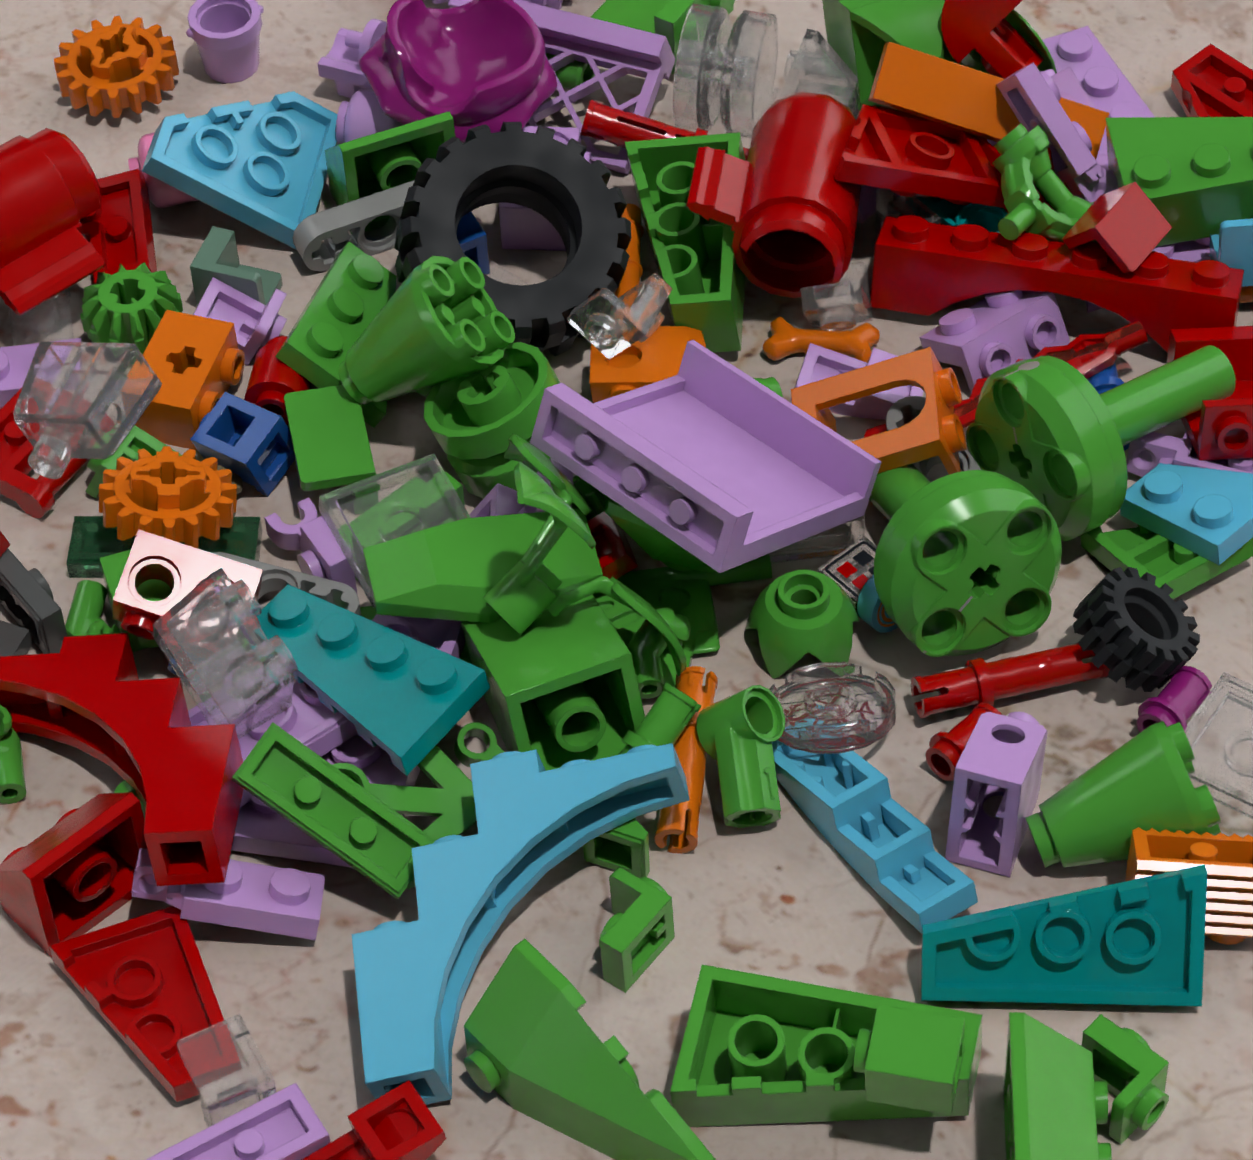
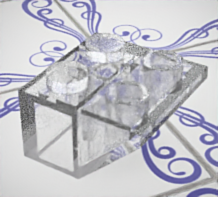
(225, 655)

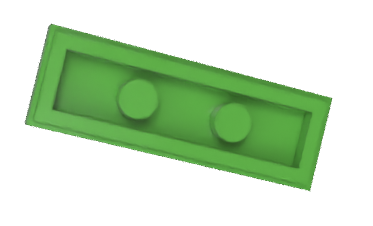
(332, 809)

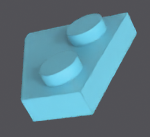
(1194, 508)

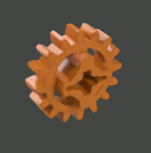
(116, 66)
(168, 496)

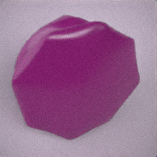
(467, 59)

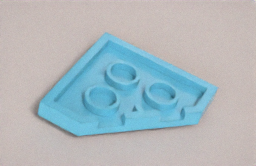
(249, 160)

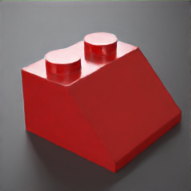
(74, 870)

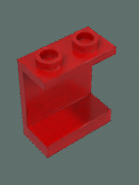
(1225, 425)

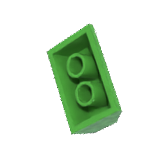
(1050, 1096)

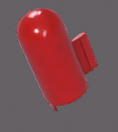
(42, 199)
(783, 202)

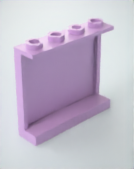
(710, 460)

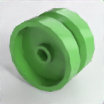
(483, 410)

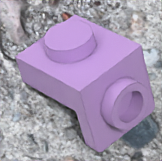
(252, 320)

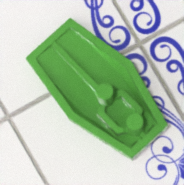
(455, 564)

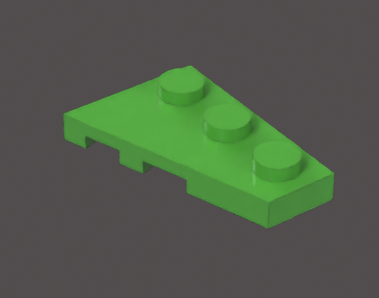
(336, 317)

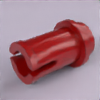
(948, 746)

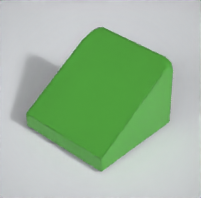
(621, 847)

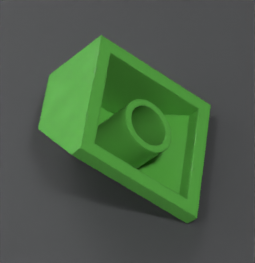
(384, 160)

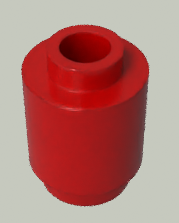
(273, 379)

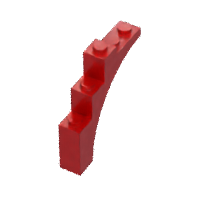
(145, 734)

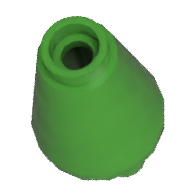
(427, 333)
(1131, 788)

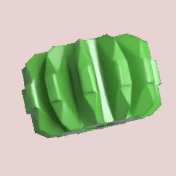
(128, 305)

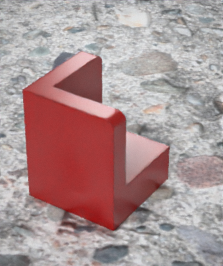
(1123, 225)

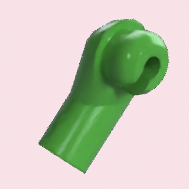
(87, 609)
(647, 648)
(11, 762)

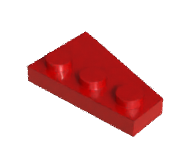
(147, 987)

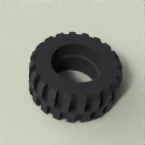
(539, 176)

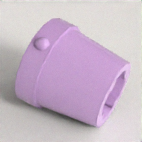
(227, 37)

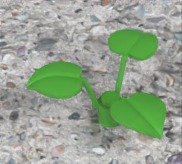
(530, 584)

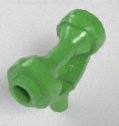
(1027, 166)

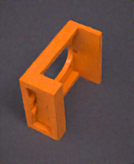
(928, 435)

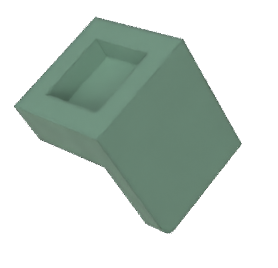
(220, 260)

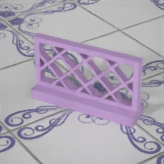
(603, 45)

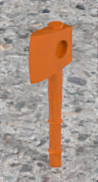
(643, 361)

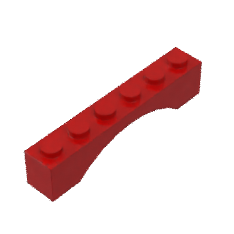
(933, 265)

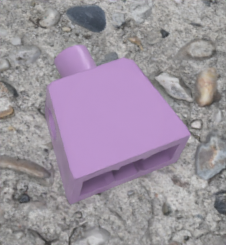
(998, 760)

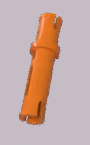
(683, 818)

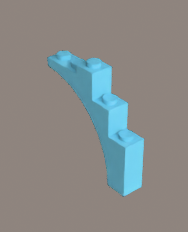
(465, 887)

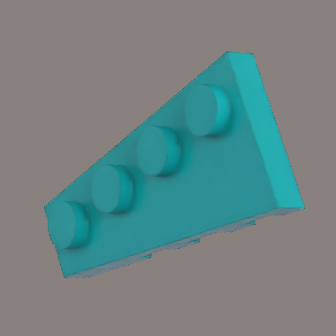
(379, 679)
(1085, 947)

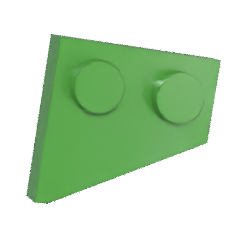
(1158, 556)

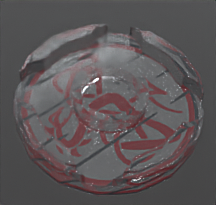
(835, 708)

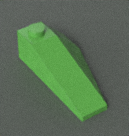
(554, 1068)

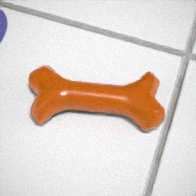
(792, 340)

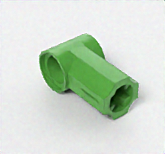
(740, 738)

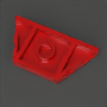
(920, 158)

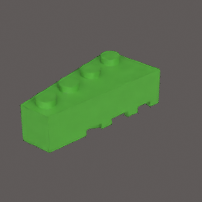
(1188, 167)
(689, 250)
(787, 1052)

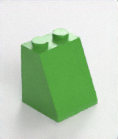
(559, 683)

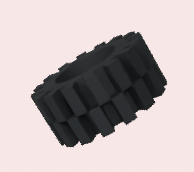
(1136, 629)

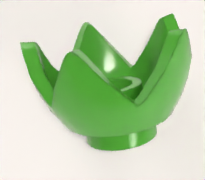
(802, 616)

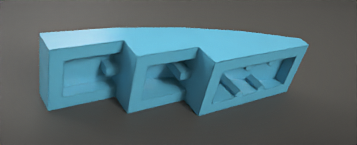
(874, 833)

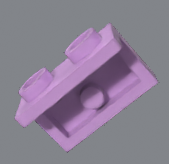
(997, 332)

